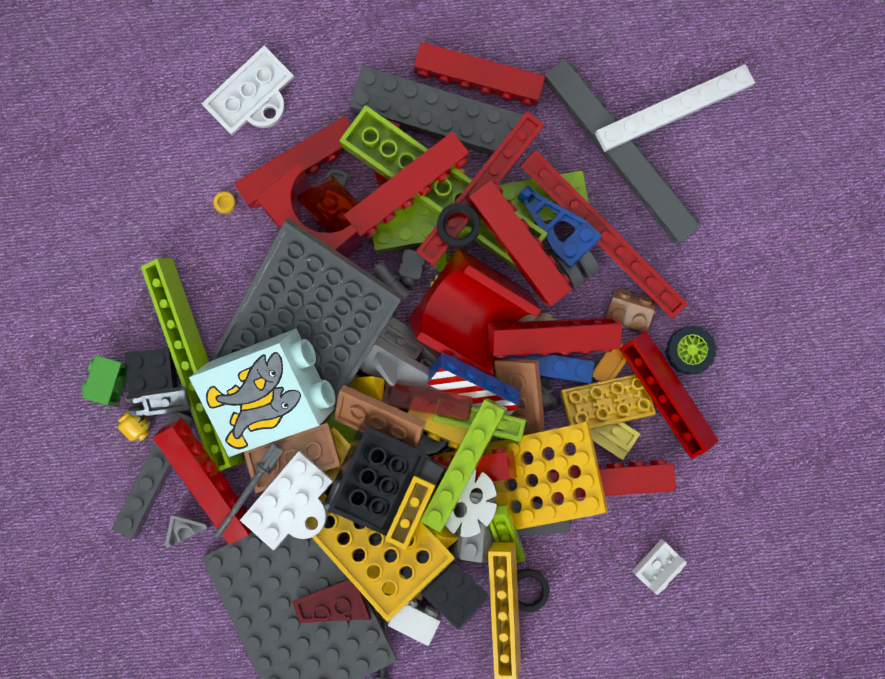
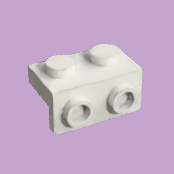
(659, 567)

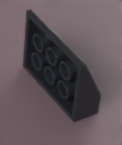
(374, 479)

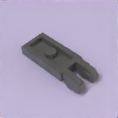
(159, 401)

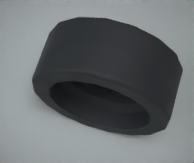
(462, 208)
(545, 591)

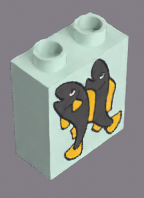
(264, 392)

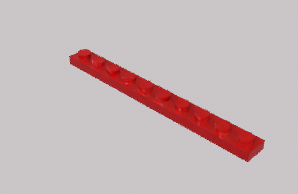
(612, 242)

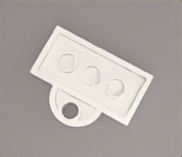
(250, 93)
(289, 503)

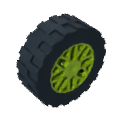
(691, 350)

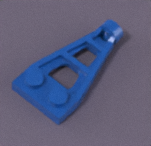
(577, 244)

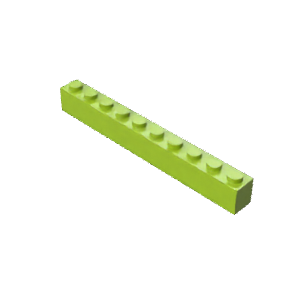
(185, 348)

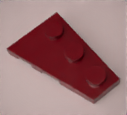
(332, 603)

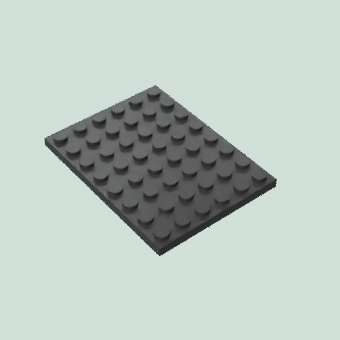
(321, 296)
(259, 595)

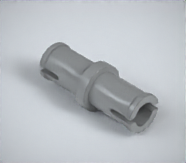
(391, 280)

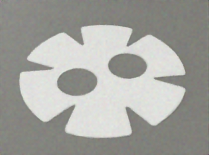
(483, 510)

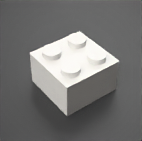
(416, 622)

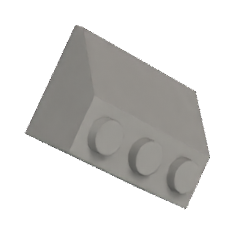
(477, 546)

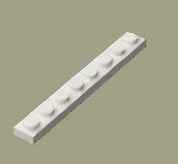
(674, 108)

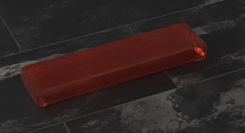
(428, 401)

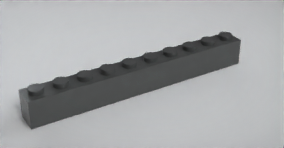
(625, 159)

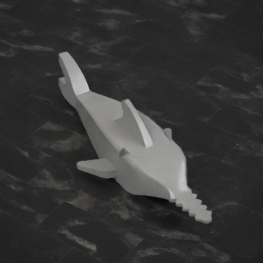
(401, 358)

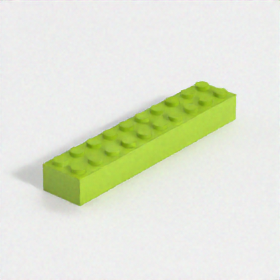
(391, 150)
(417, 222)

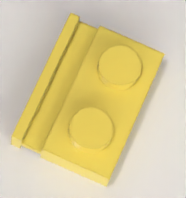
(615, 438)

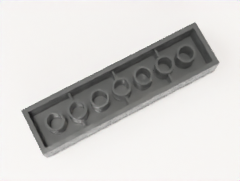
(433, 110)

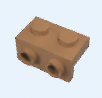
(631, 310)

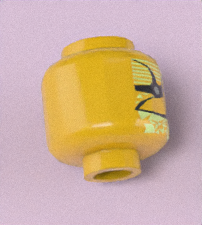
(134, 426)

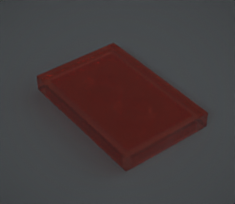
(328, 204)

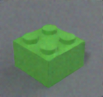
(105, 381)

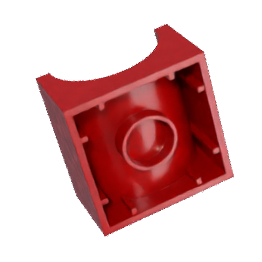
(282, 204)
(462, 303)

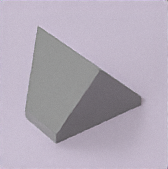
(183, 527)

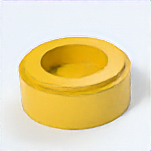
(224, 202)

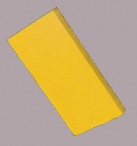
(607, 402)

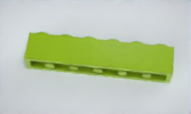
(463, 465)

